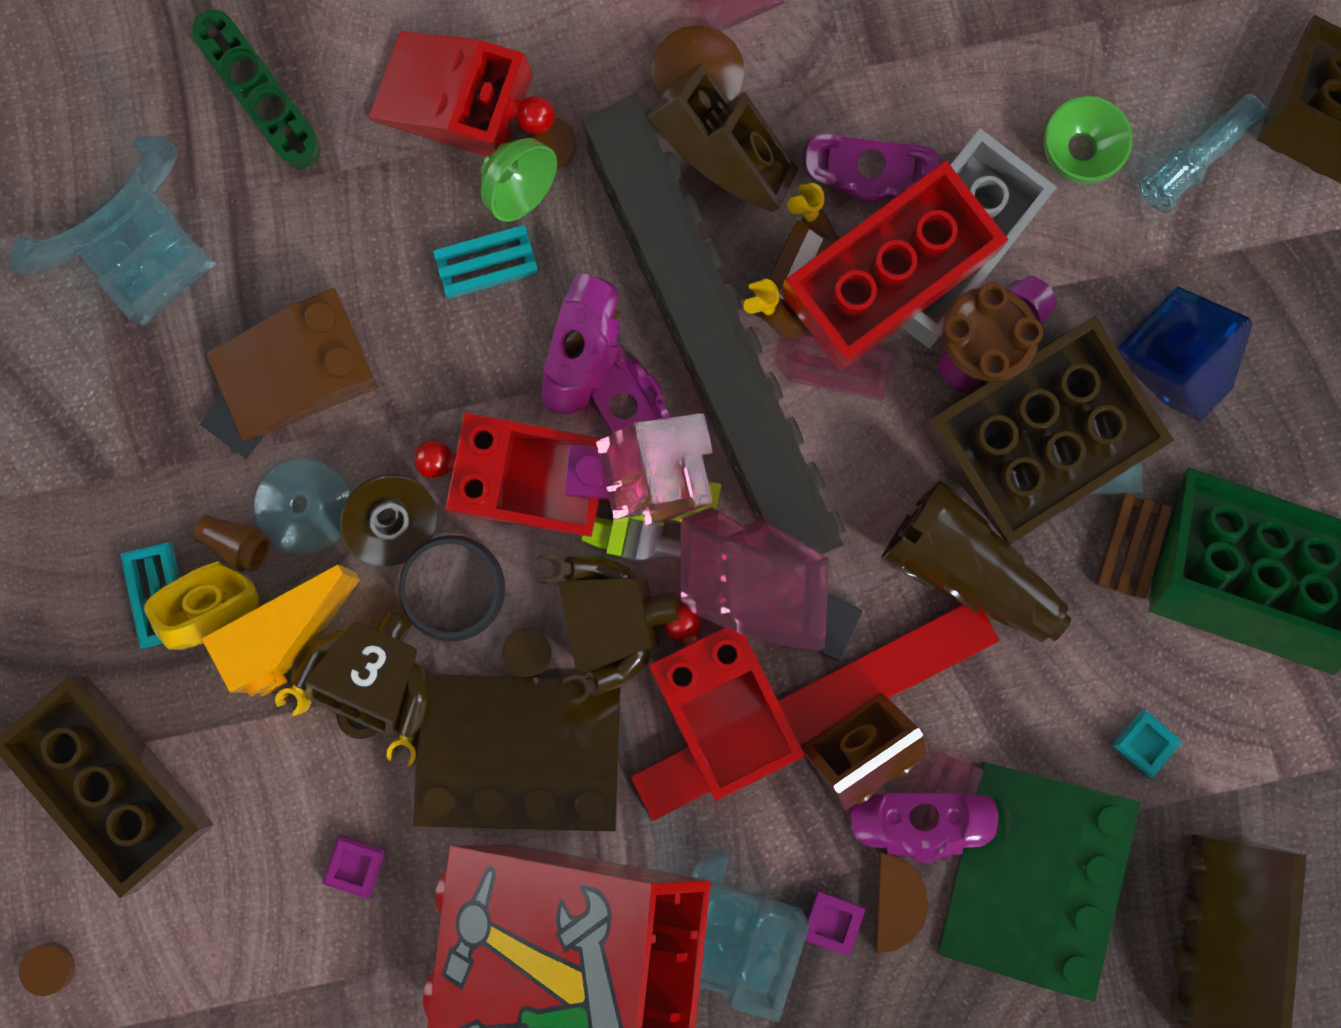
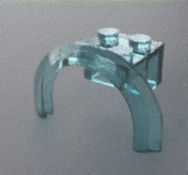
(129, 243)
(748, 943)

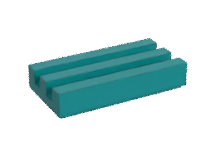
(479, 245)
(134, 585)

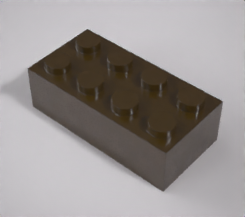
(102, 785)

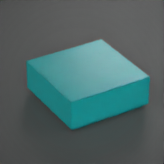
(1146, 743)

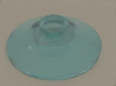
(319, 523)

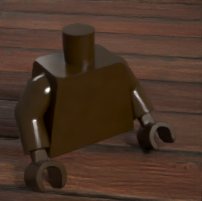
(607, 621)

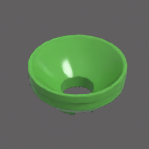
(1098, 122)
(517, 178)

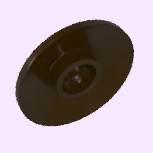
(390, 539)

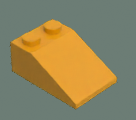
(271, 640)

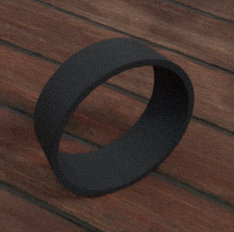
(499, 588)

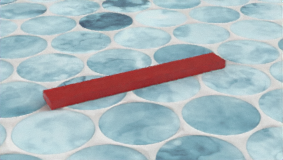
(835, 696)

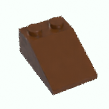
(292, 366)

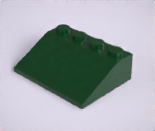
(1252, 571)
(1045, 886)

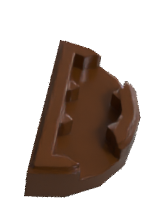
(900, 903)

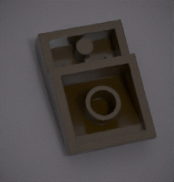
(724, 139)

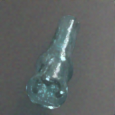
(1189, 165)

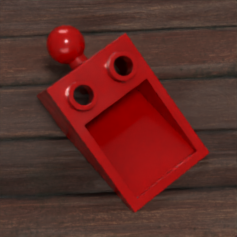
(449, 95)
(519, 474)
(725, 709)

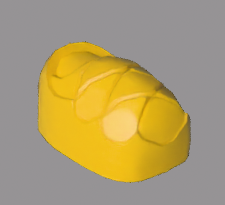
(200, 605)

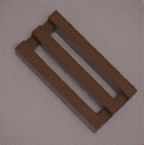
(1151, 551)

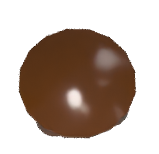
(695, 45)
(991, 333)

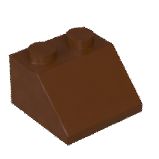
(865, 751)

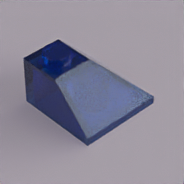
(1188, 352)

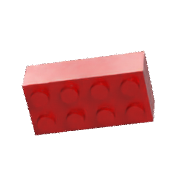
(893, 265)

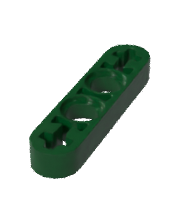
(255, 89)

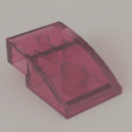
(754, 580)

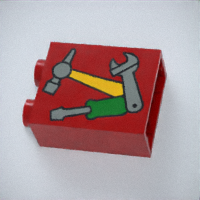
(564, 942)

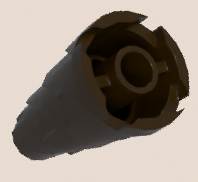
(958, 554)

